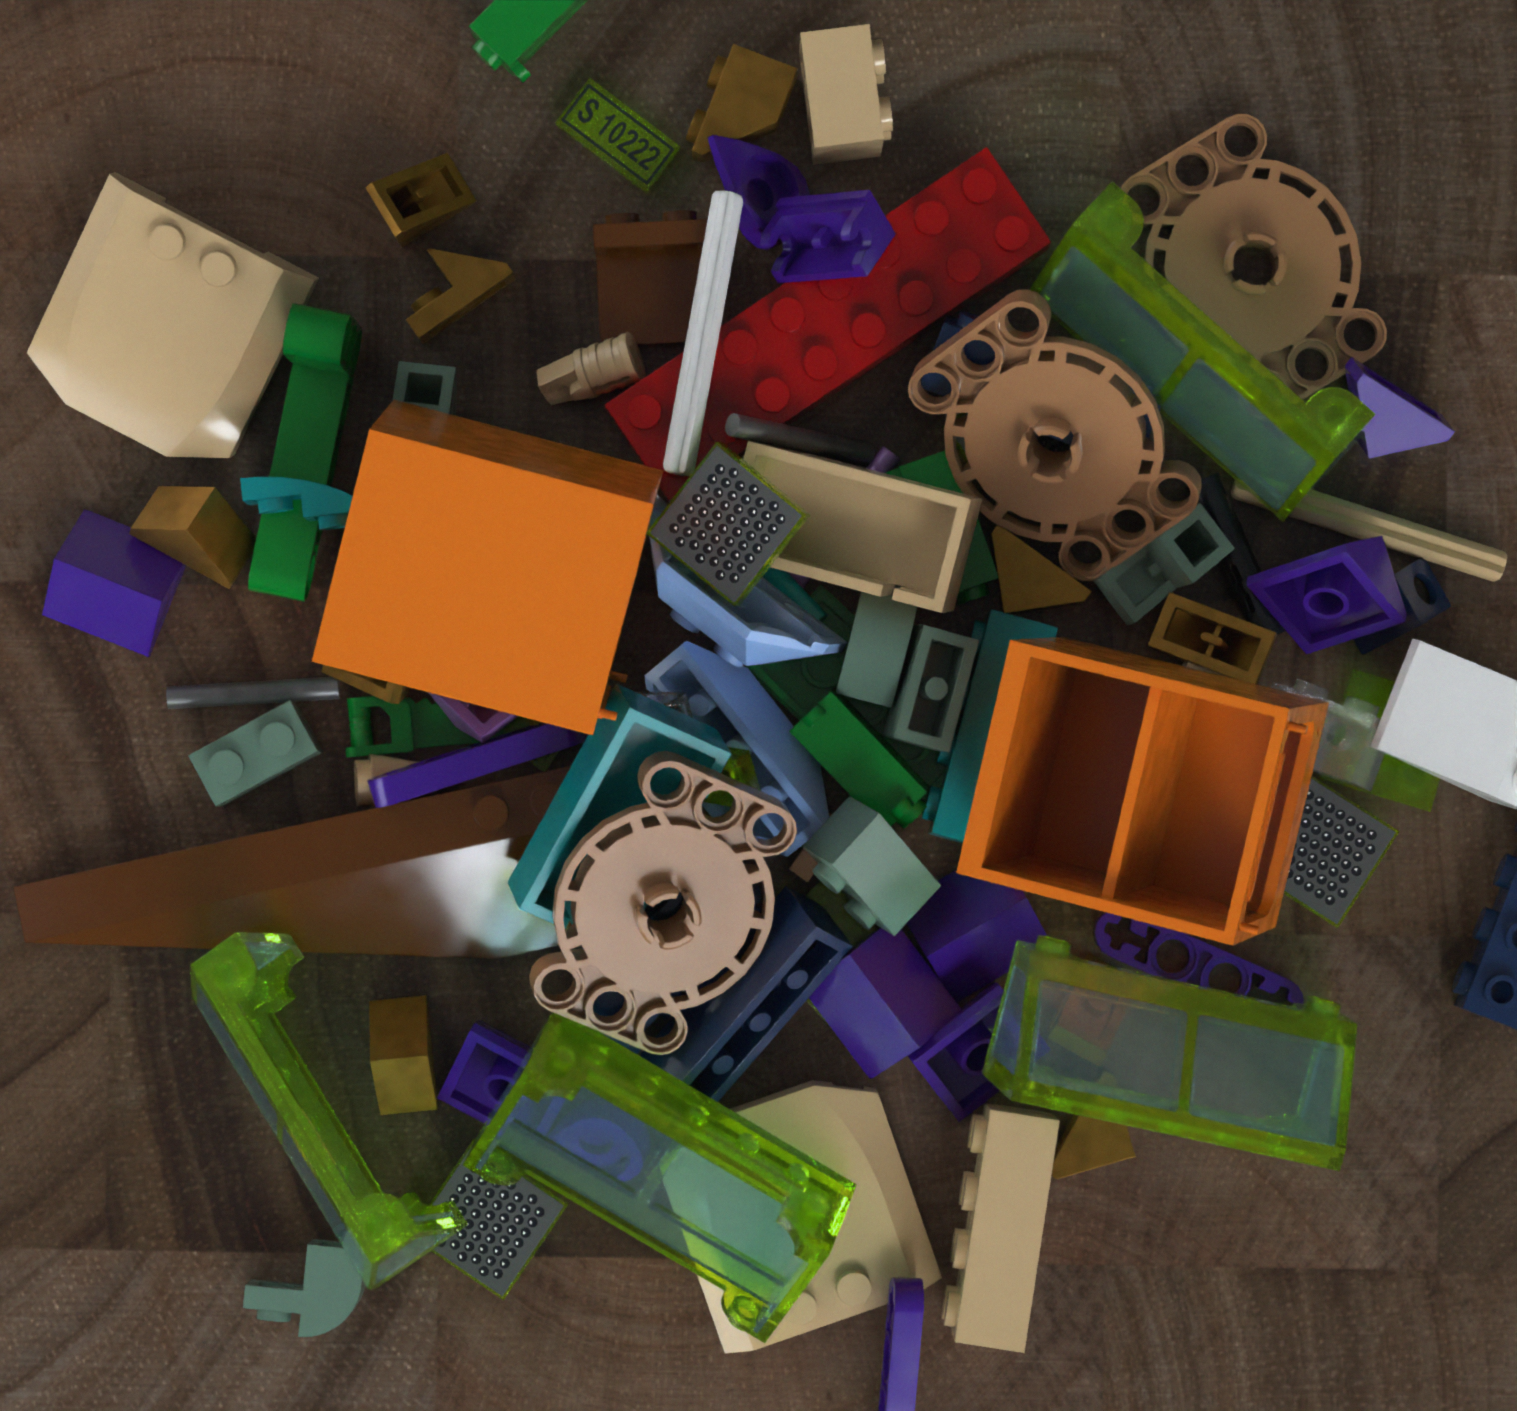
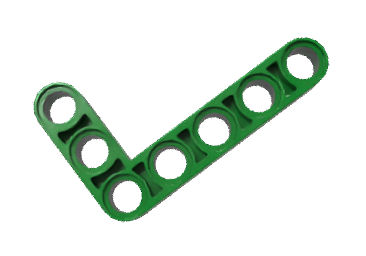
(324, 360)

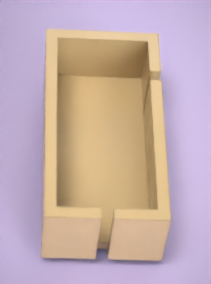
(872, 528)
(1002, 1228)

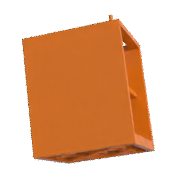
(487, 566)
(1142, 788)

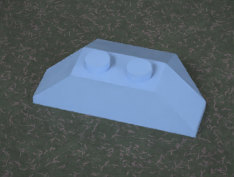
(758, 632)
(751, 721)

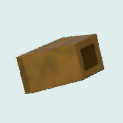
(746, 100)

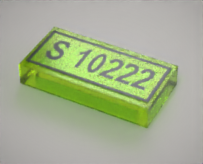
(618, 135)

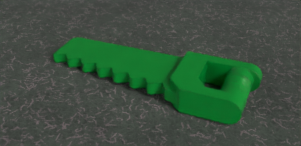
(411, 727)

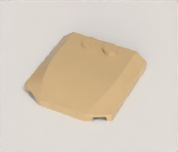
(166, 325)
(881, 1227)

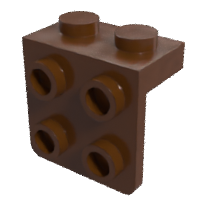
(647, 275)

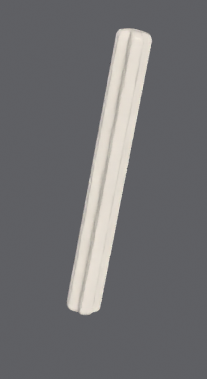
(703, 333)

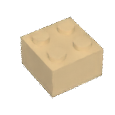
(842, 93)

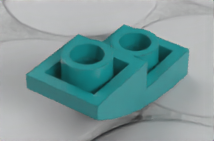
(318, 500)

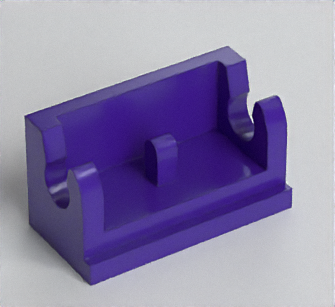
(827, 236)

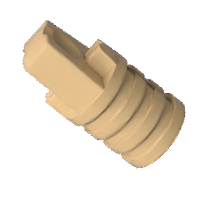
(592, 370)

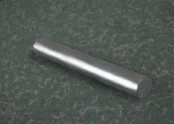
(799, 439)
(252, 692)

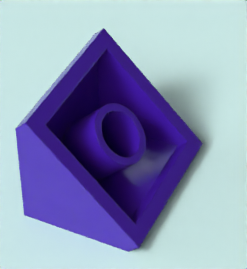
(111, 584)
(1333, 594)
(972, 931)
(883, 1001)
(957, 1052)
(482, 1070)

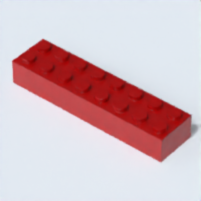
(827, 333)

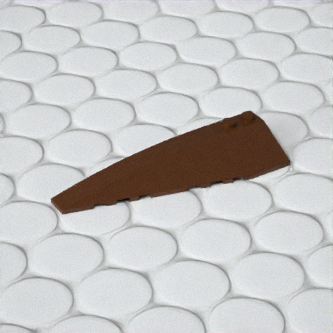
(362, 882)

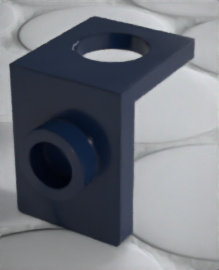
(1417, 610)

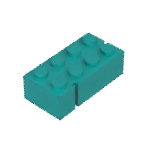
(605, 783)

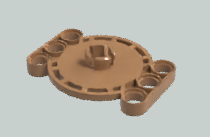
(1243, 212)
(1048, 390)
(651, 857)

